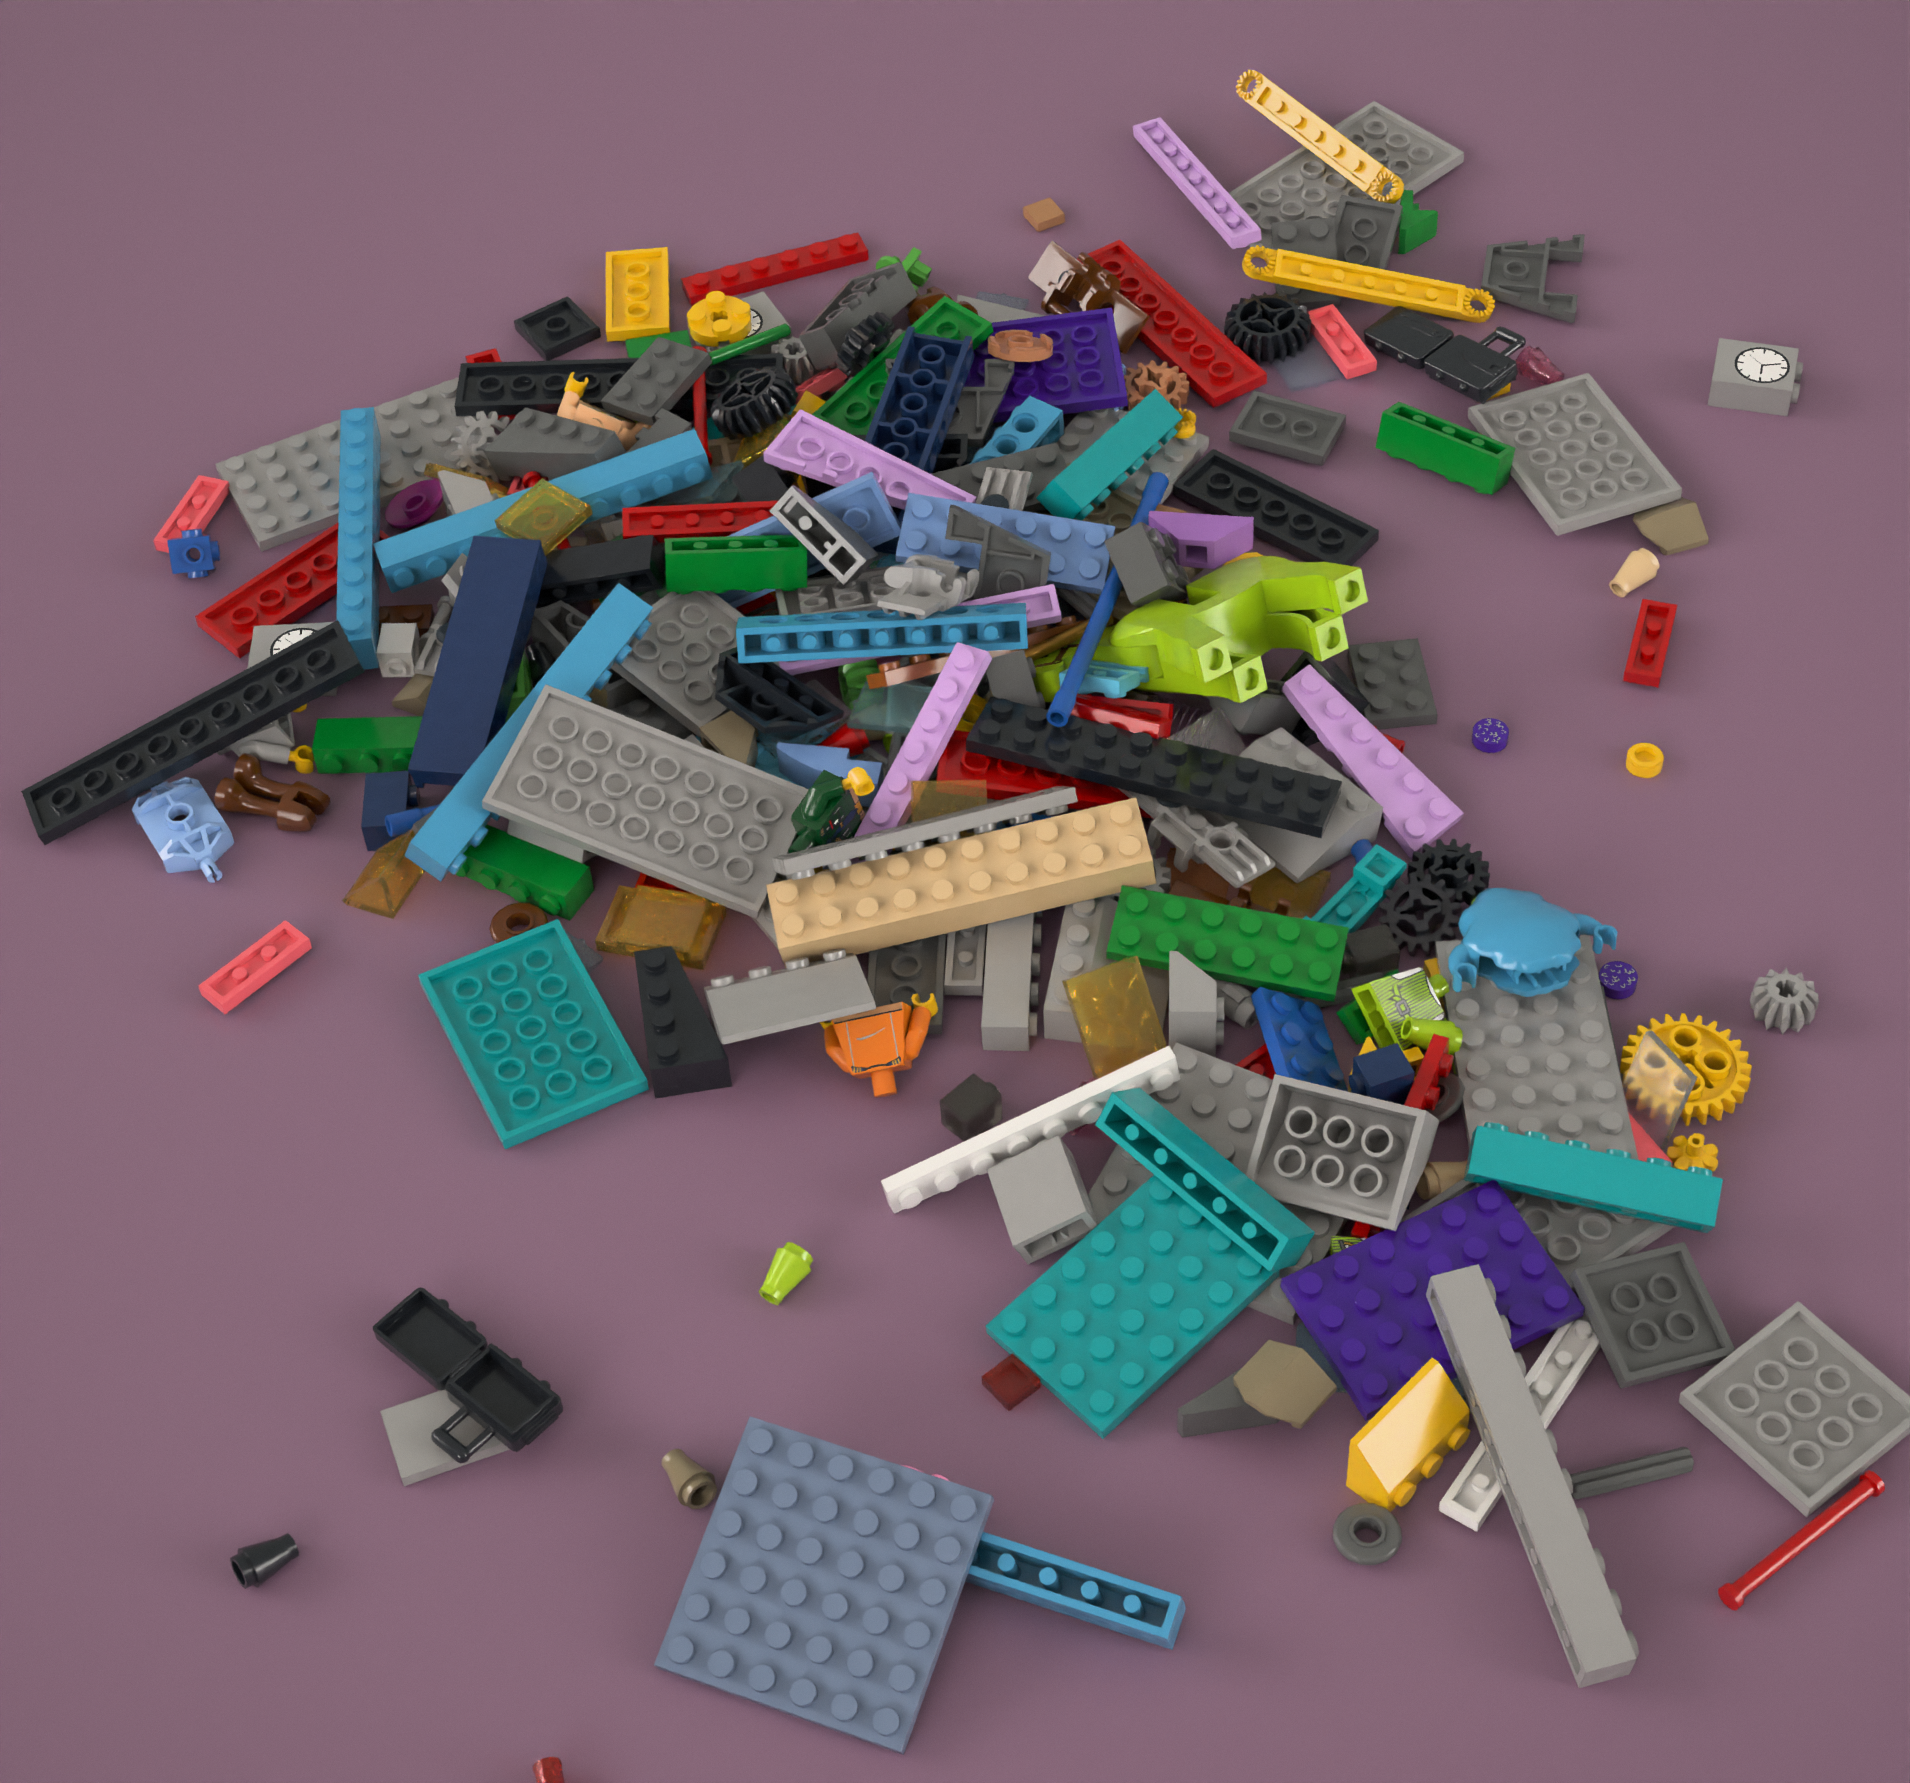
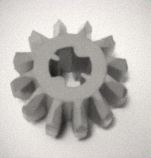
(796, 359)
(1784, 1000)

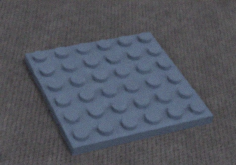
(825, 1584)

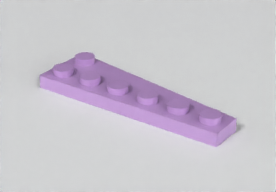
(836, 457)
(1411, 804)

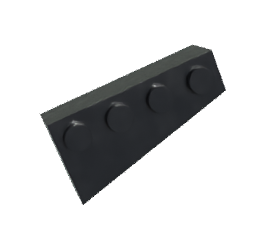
(678, 1034)

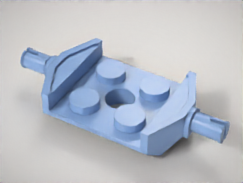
(185, 843)

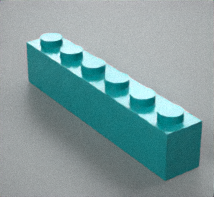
(1110, 457)
(1594, 1178)
(1205, 1179)

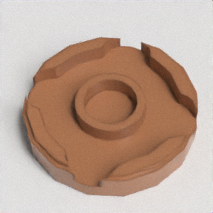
(1020, 346)

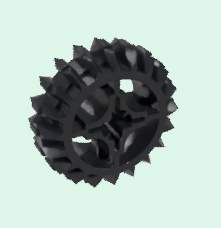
(1268, 326)
(754, 403)

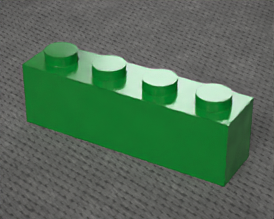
(1445, 448)
(735, 563)
(364, 744)
(528, 873)

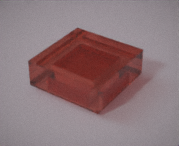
(1011, 1382)

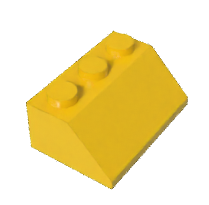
(1408, 1438)

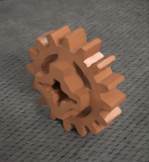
(1165, 380)

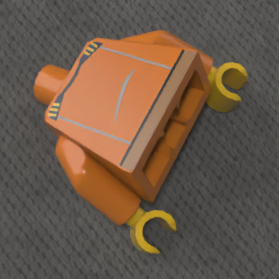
(880, 1041)

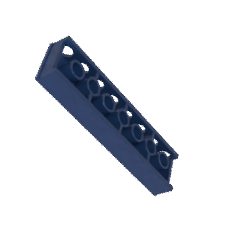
(920, 403)
(478, 657)

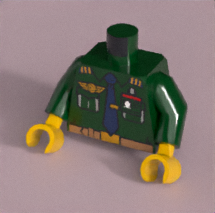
(830, 809)

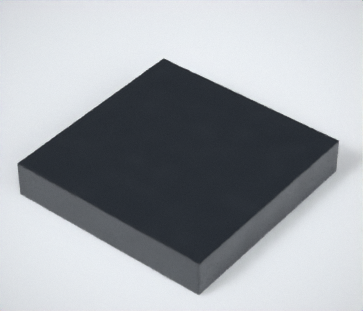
(557, 328)

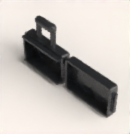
(1450, 360)
(475, 1375)

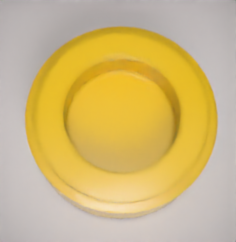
(1644, 760)

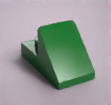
(1415, 224)

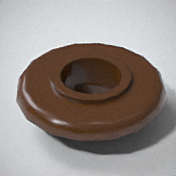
(515, 915)

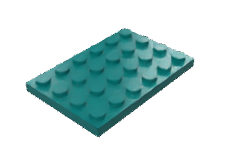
(532, 1033)
(1129, 1305)

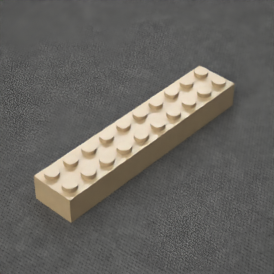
(963, 883)

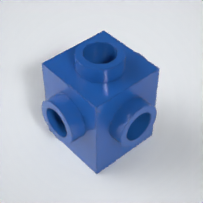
(180, 555)

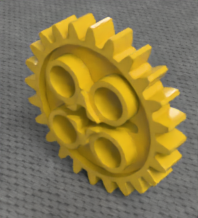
(1709, 1055)

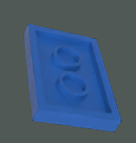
(1297, 1039)

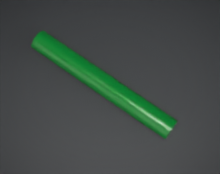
(749, 343)

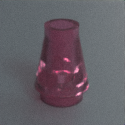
(1537, 366)

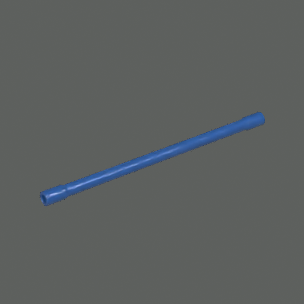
(1066, 696)

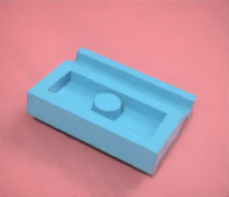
(1110, 678)

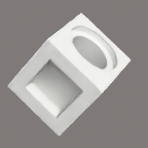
(398, 649)

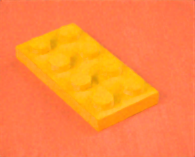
(637, 293)

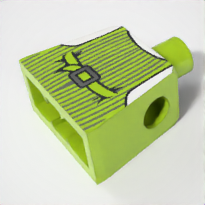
(1399, 996)

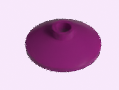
(414, 504)

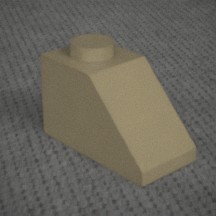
(731, 737)

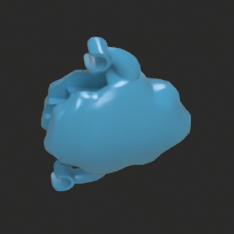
(1522, 942)

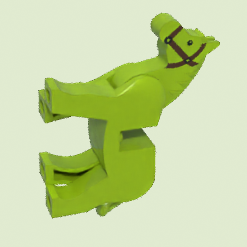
(1226, 628)

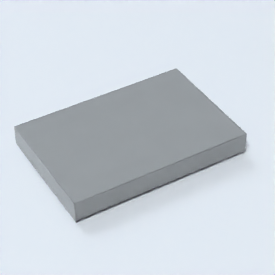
(410, 1432)

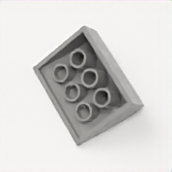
(829, 595)
(1353, 818)
(1083, 948)
(787, 996)
(1340, 1151)

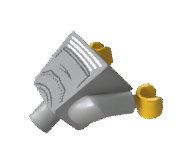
(274, 743)

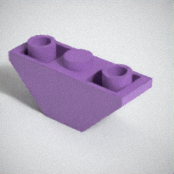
(1205, 538)

